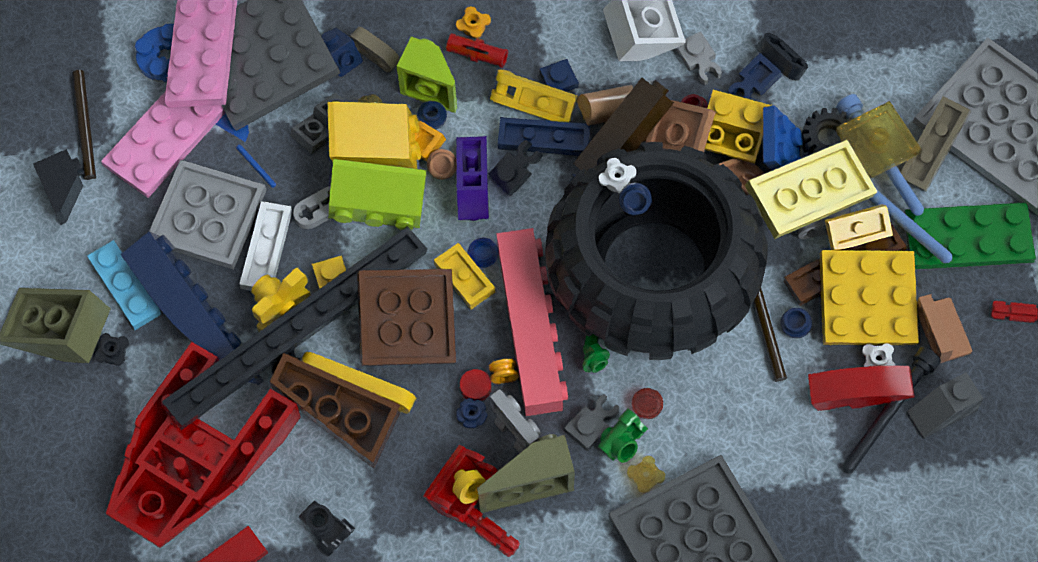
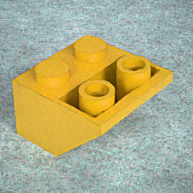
(736, 126)

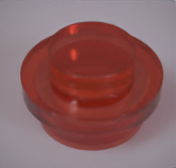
(647, 403)

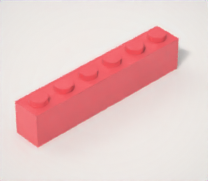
(530, 322)

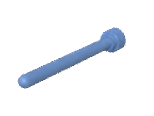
(853, 107)
(913, 229)

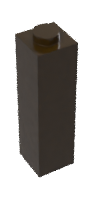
(629, 123)

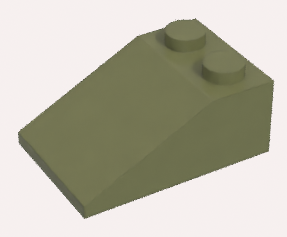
(55, 323)
(533, 474)

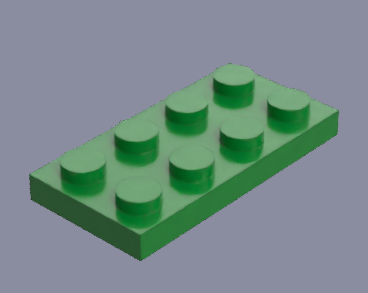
(975, 235)

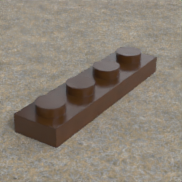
(805, 282)

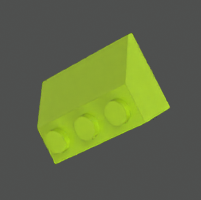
(376, 194)

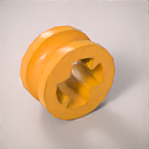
(503, 371)

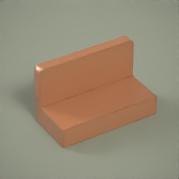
(943, 328)

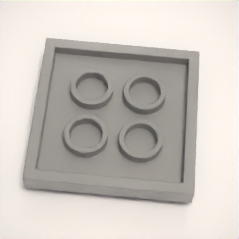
(208, 213)

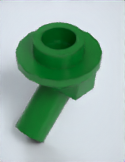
(595, 357)

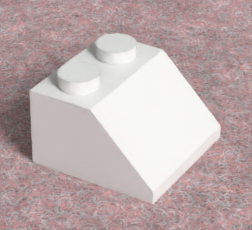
(643, 28)

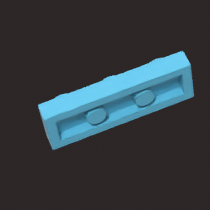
(124, 285)

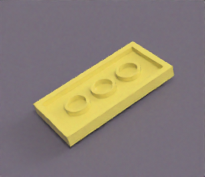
(810, 189)

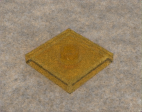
(879, 139)

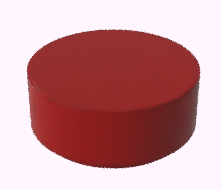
(475, 385)

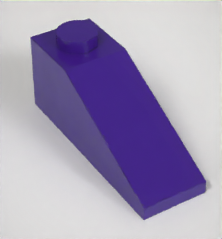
(472, 178)

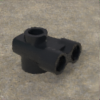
(332, 532)

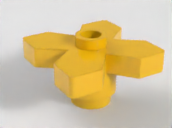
(278, 297)

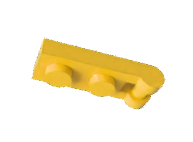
(533, 97)

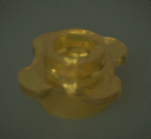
(644, 483)

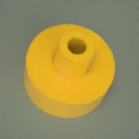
(466, 485)

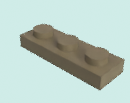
(935, 143)

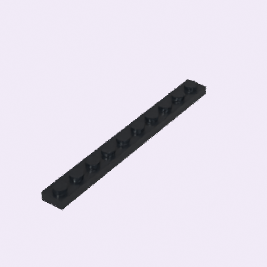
(286, 332)

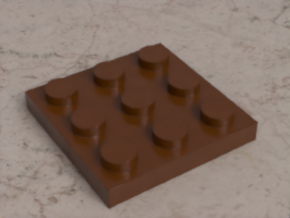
(406, 317)

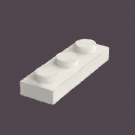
(266, 243)

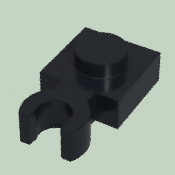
(512, 170)

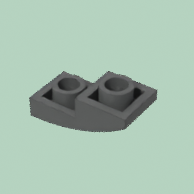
(314, 131)

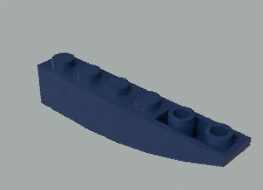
(179, 297)

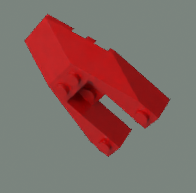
(182, 474)

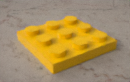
(868, 297)

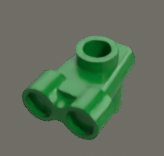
(619, 441)

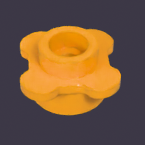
(473, 30)

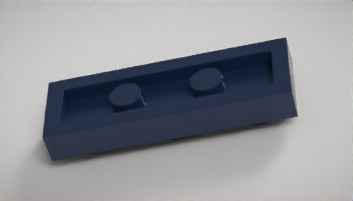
(544, 135)

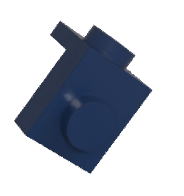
(342, 50)

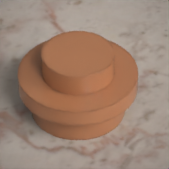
(442, 164)

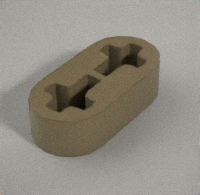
(375, 49)

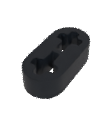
(782, 56)

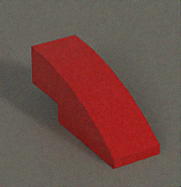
(860, 386)

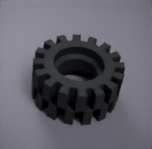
(817, 123)

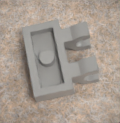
(509, 417)

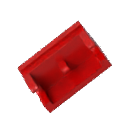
(440, 492)

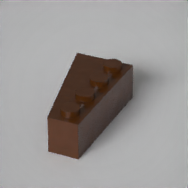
(342, 409)

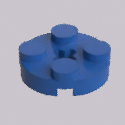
(149, 46)

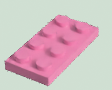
(200, 53)
(159, 142)

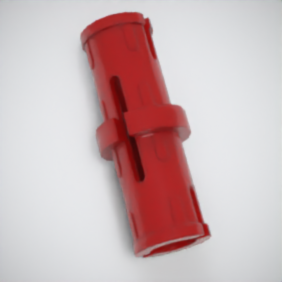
(495, 55)

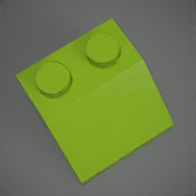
(426, 75)

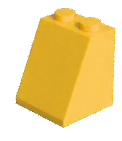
(373, 133)

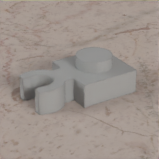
(699, 54)

